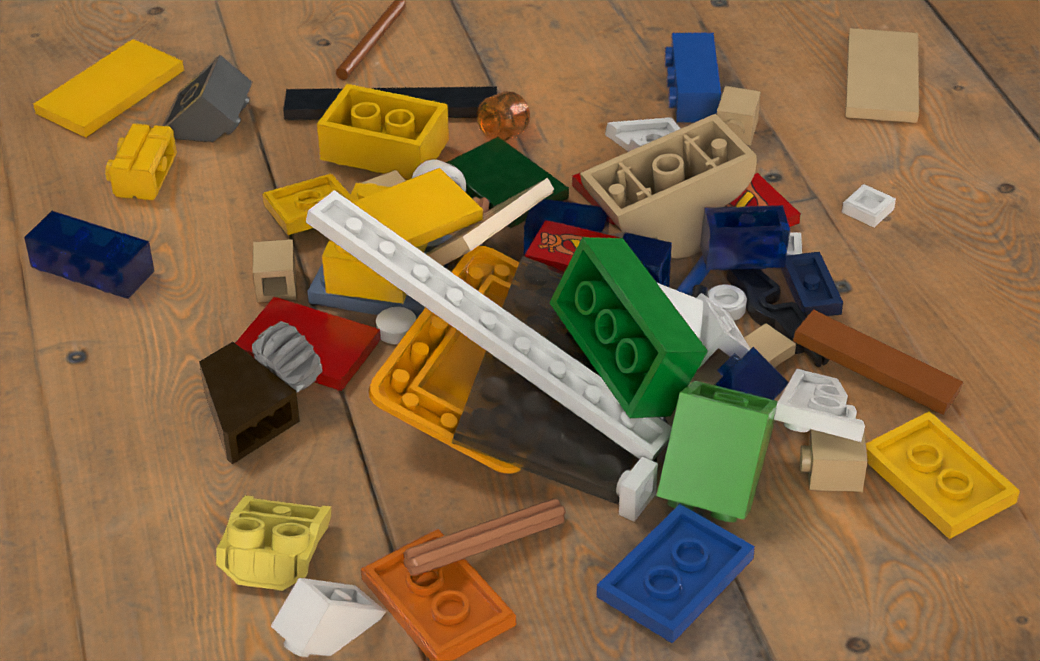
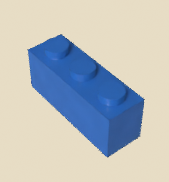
(692, 76)

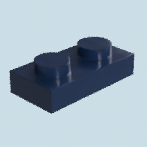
(812, 284)

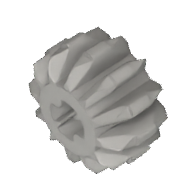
(288, 355)

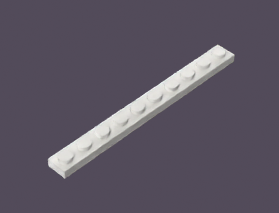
(486, 324)

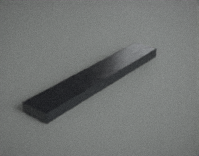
(461, 101)

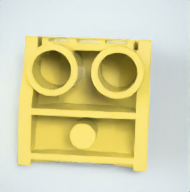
(270, 542)

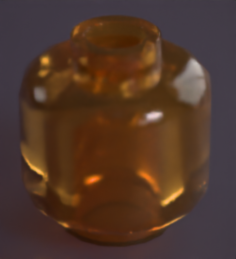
(503, 115)

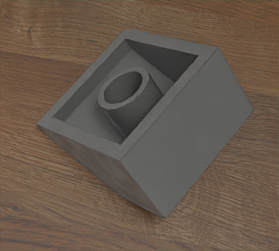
(209, 103)

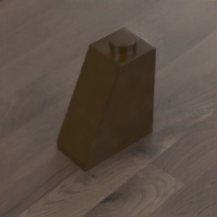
(246, 401)

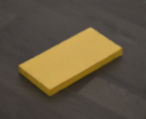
(108, 87)

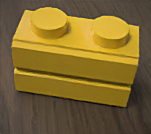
(141, 161)

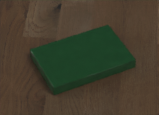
(501, 172)

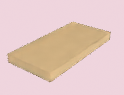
(882, 75)
(492, 222)

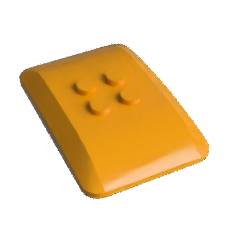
(437, 365)

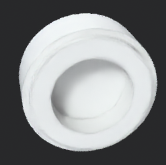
(730, 299)
(394, 323)

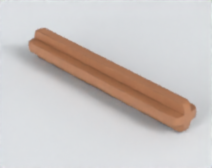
(483, 537)

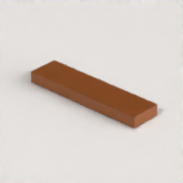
(878, 362)

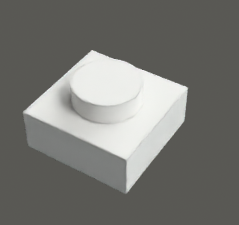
(637, 488)

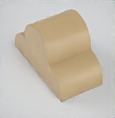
(670, 181)

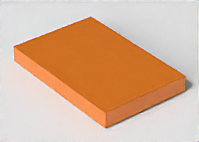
(440, 609)

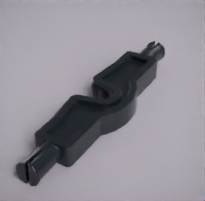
(761, 294)

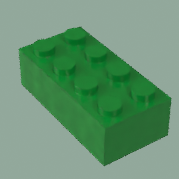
(627, 327)

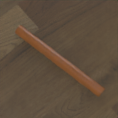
(370, 39)

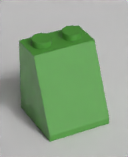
(716, 450)

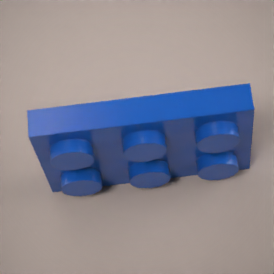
(675, 572)

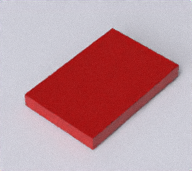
(336, 340)

